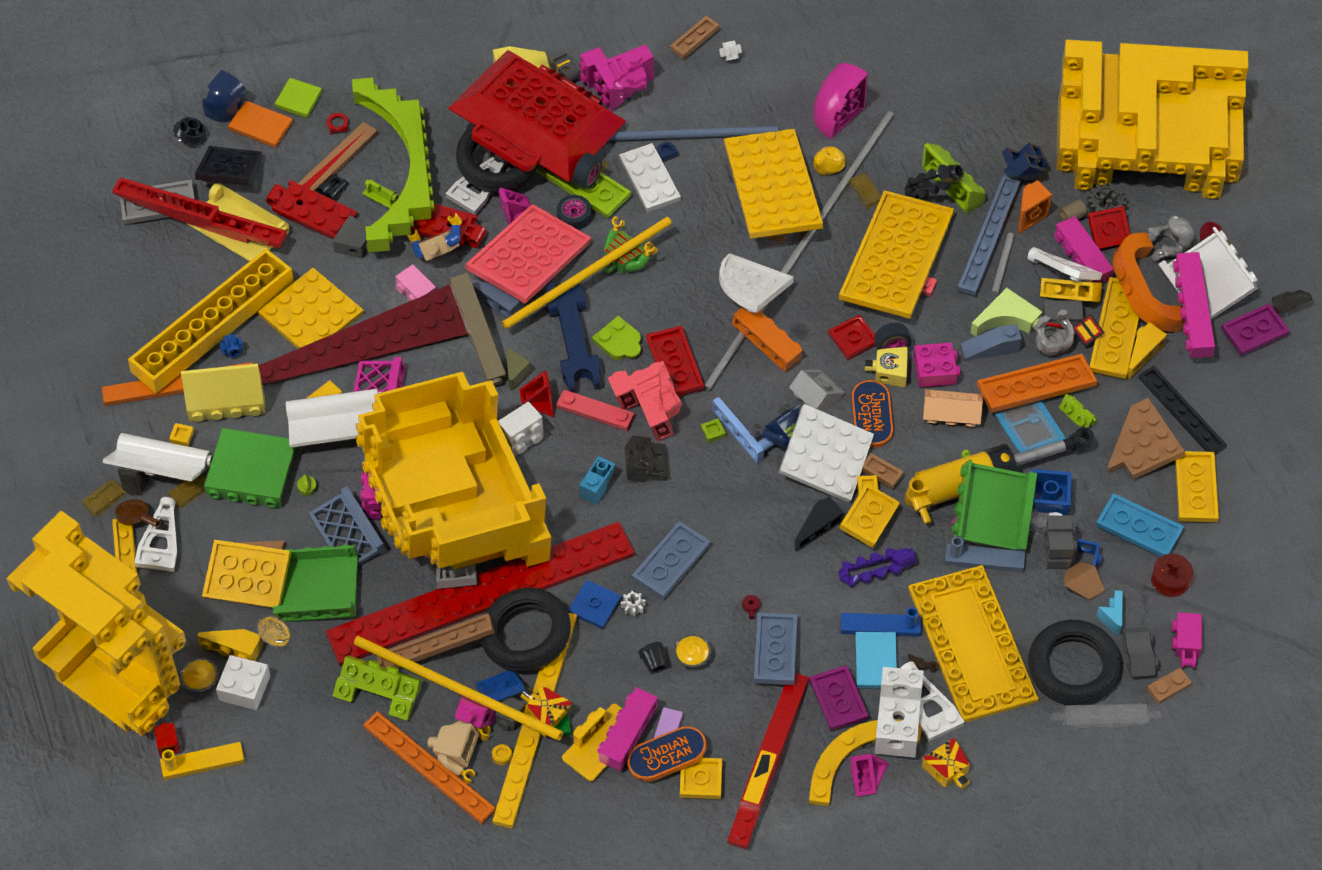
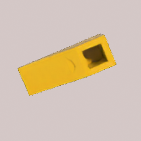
(232, 642)

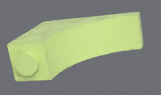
(1007, 310)

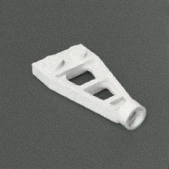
(467, 198)
(1068, 267)
(159, 558)
(941, 723)

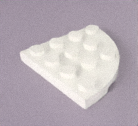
(750, 282)

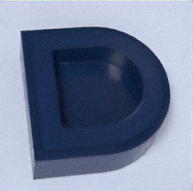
(667, 151)

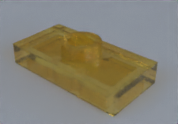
(865, 190)
(188, 491)
(103, 497)

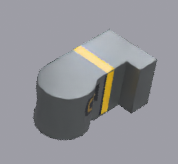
(563, 65)

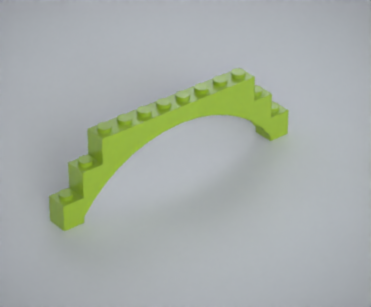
(414, 200)

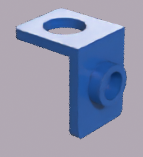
(1093, 550)

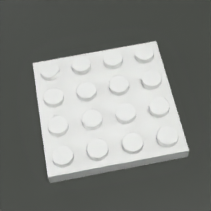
(826, 453)

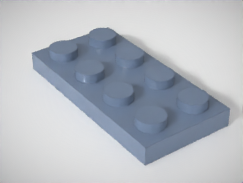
(671, 560)
(775, 648)

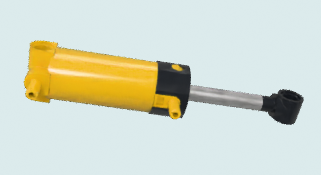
(942, 481)

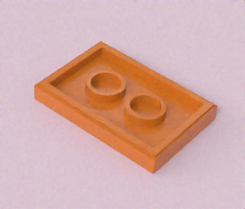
(260, 124)

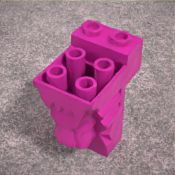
(617, 76)

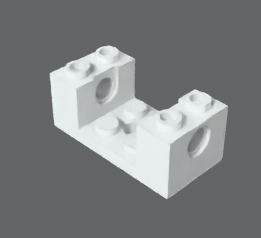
(899, 696)

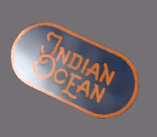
(873, 411)
(667, 754)

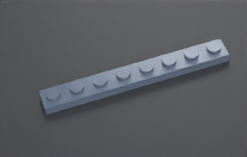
(989, 235)

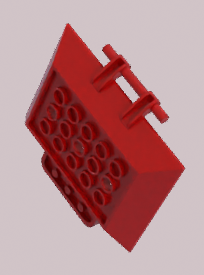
(531, 133)

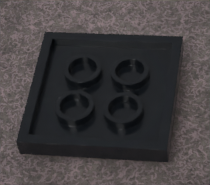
(228, 165)

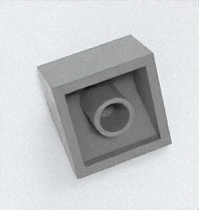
(816, 389)

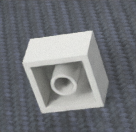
(522, 428)
(243, 682)

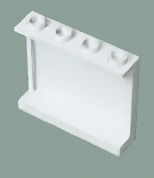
(1223, 273)

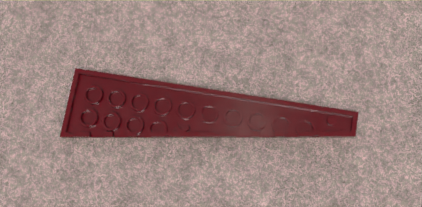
(407, 326)

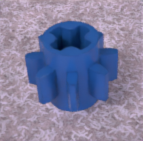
(231, 345)

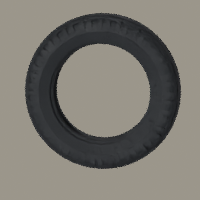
(484, 179)
(1078, 631)
(543, 653)

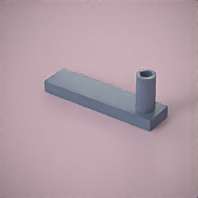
(988, 557)

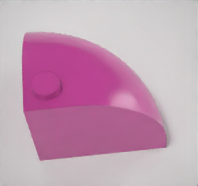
(840, 98)

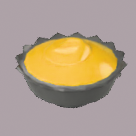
(692, 650)

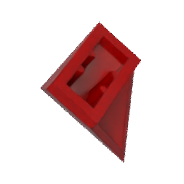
(538, 394)

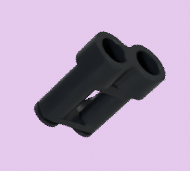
(332, 192)

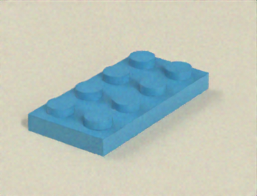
(1139, 526)

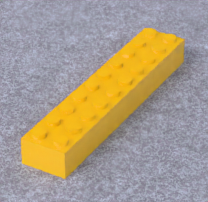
(210, 320)

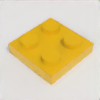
(702, 779)

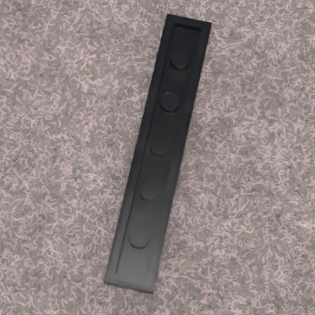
(1182, 411)

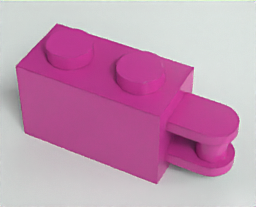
(1187, 638)

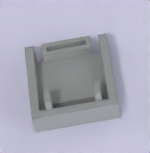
(448, 577)

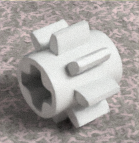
(730, 50)
(633, 603)

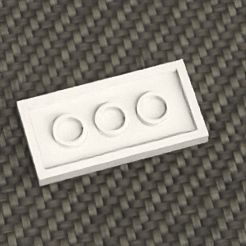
(649, 177)

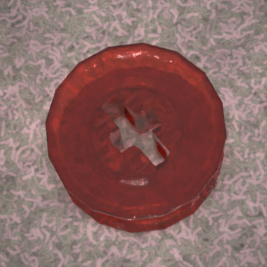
(1171, 575)

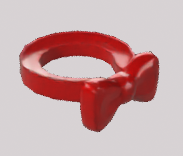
(332, 129)

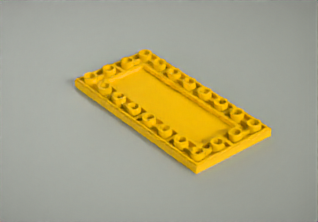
(973, 644)

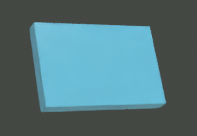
(873, 653)

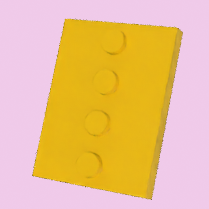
(246, 574)

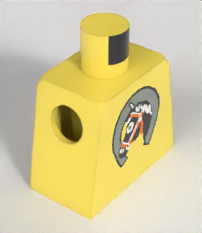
(889, 366)

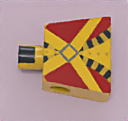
(545, 706)
(948, 765)

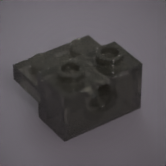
(645, 459)

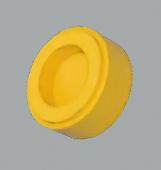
(501, 754)

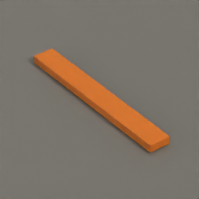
(139, 391)
(429, 767)

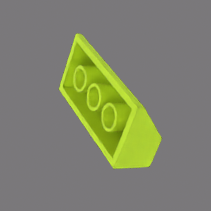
(964, 192)

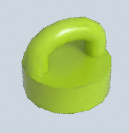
(306, 485)

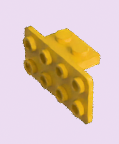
(587, 737)

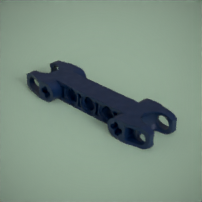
(578, 363)

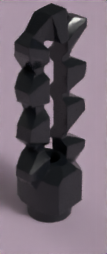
(948, 175)

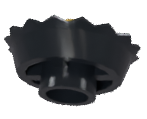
(190, 131)

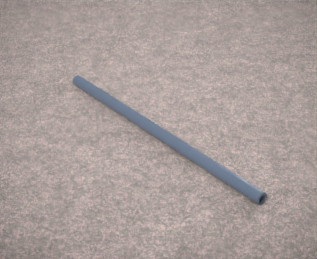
(691, 133)

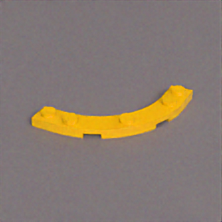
(835, 753)

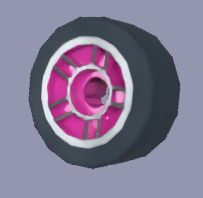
(587, 170)
(579, 206)
(892, 336)

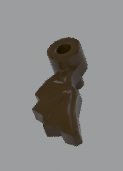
(921, 664)

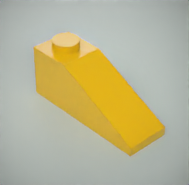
(1071, 289)
(1147, 344)

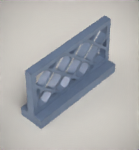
(358, 517)

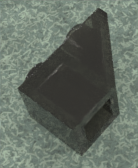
(133, 480)

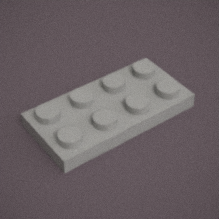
(136, 213)

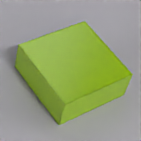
(713, 430)

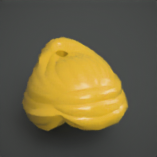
(829, 161)

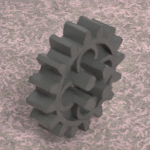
(1096, 203)

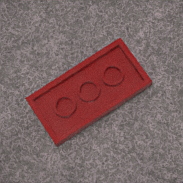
(673, 349)

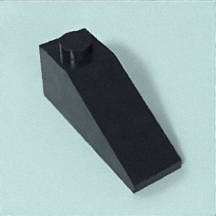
(822, 518)

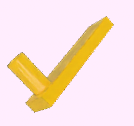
(200, 761)

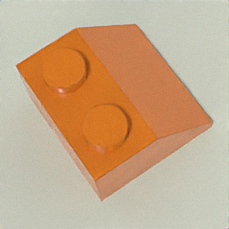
(1034, 205)

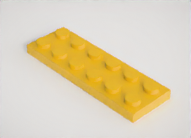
(1119, 322)

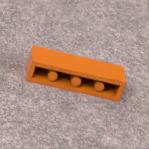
(768, 338)

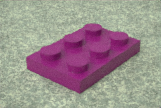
(1255, 329)
(838, 698)

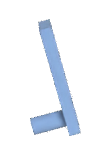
(749, 443)

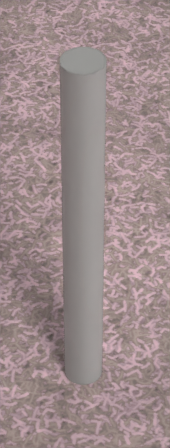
(1002, 264)

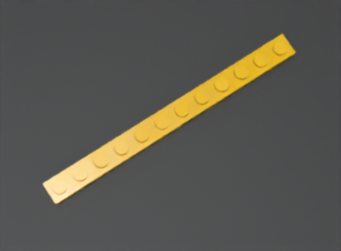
(526, 747)

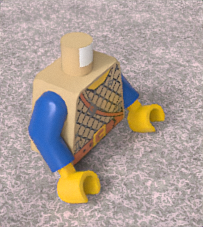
(439, 243)

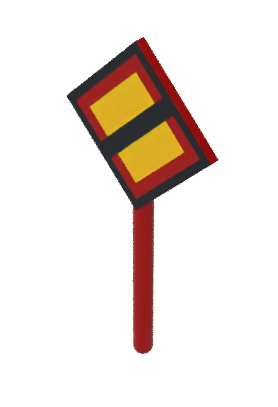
(1086, 329)

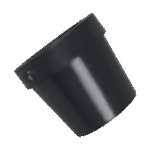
(654, 657)

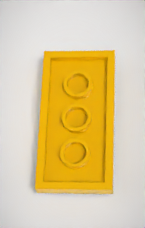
(1196, 487)

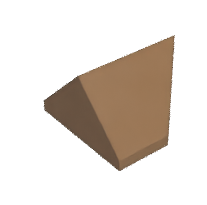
(1084, 580)

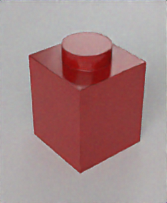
(166, 738)

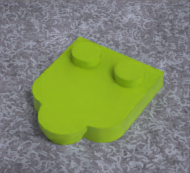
(618, 340)

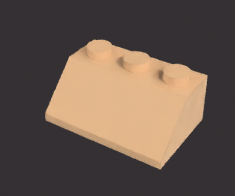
(952, 407)

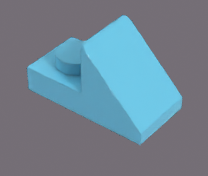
(1112, 615)

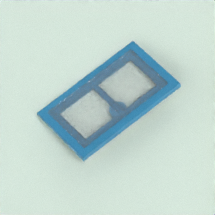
(1029, 426)

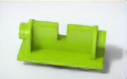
(380, 194)
(1076, 413)

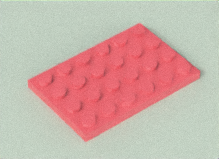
(528, 253)

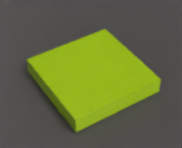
(298, 97)

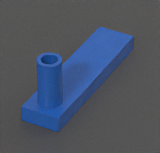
(901, 624)

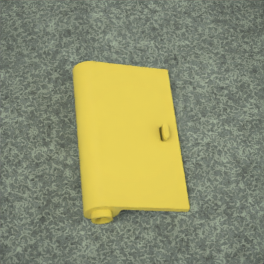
(238, 205)

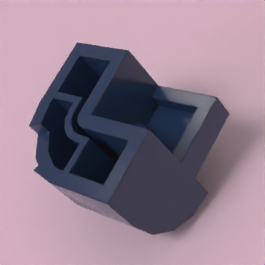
(224, 97)
(1025, 164)

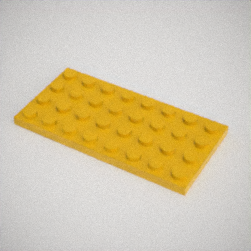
(773, 183)
(896, 254)

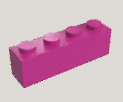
(1082, 248)
(627, 729)

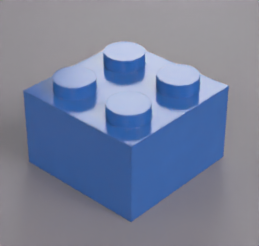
(1052, 491)

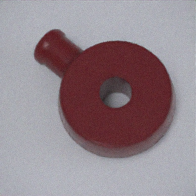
(751, 609)

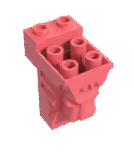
(653, 391)

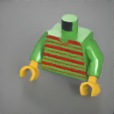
(631, 261)

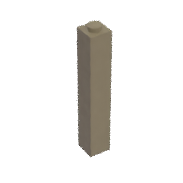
(477, 329)

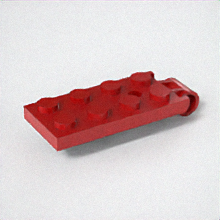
(315, 213)
(439, 223)

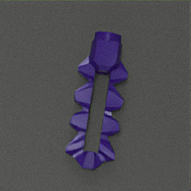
(900, 559)

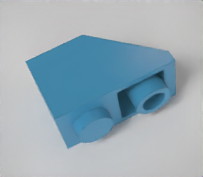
(596, 480)

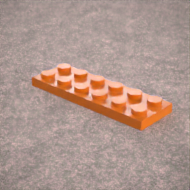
(1036, 383)

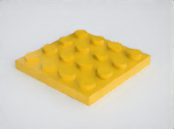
(310, 310)

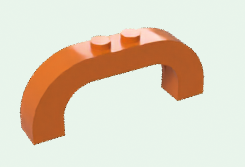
(1135, 288)

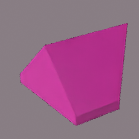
(512, 204)
(867, 773)

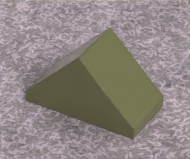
(518, 368)

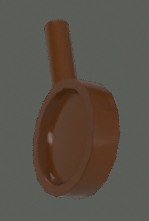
(133, 512)

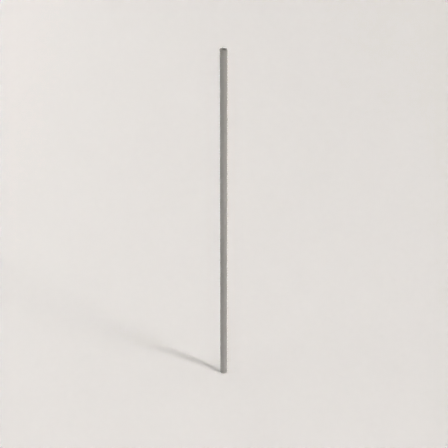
(797, 252)

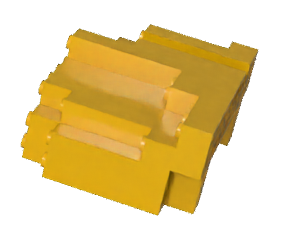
(1152, 113)
(450, 476)
(107, 639)

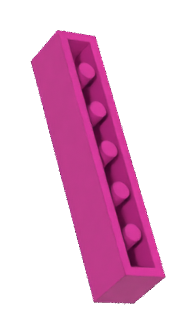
(1194, 305)

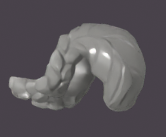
(1179, 231)
(1051, 339)

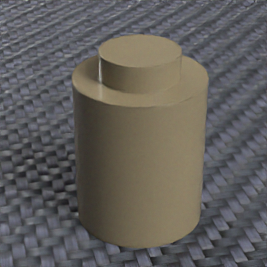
(1073, 209)

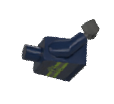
(780, 428)

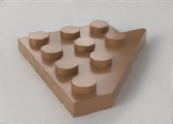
(1144, 442)

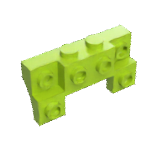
(379, 680)

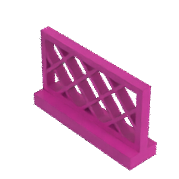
(395, 375)

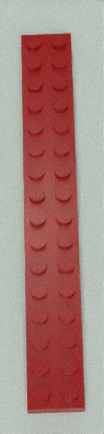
(454, 604)

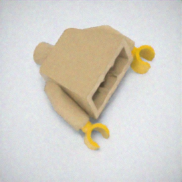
(456, 745)

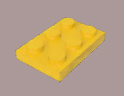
(869, 515)

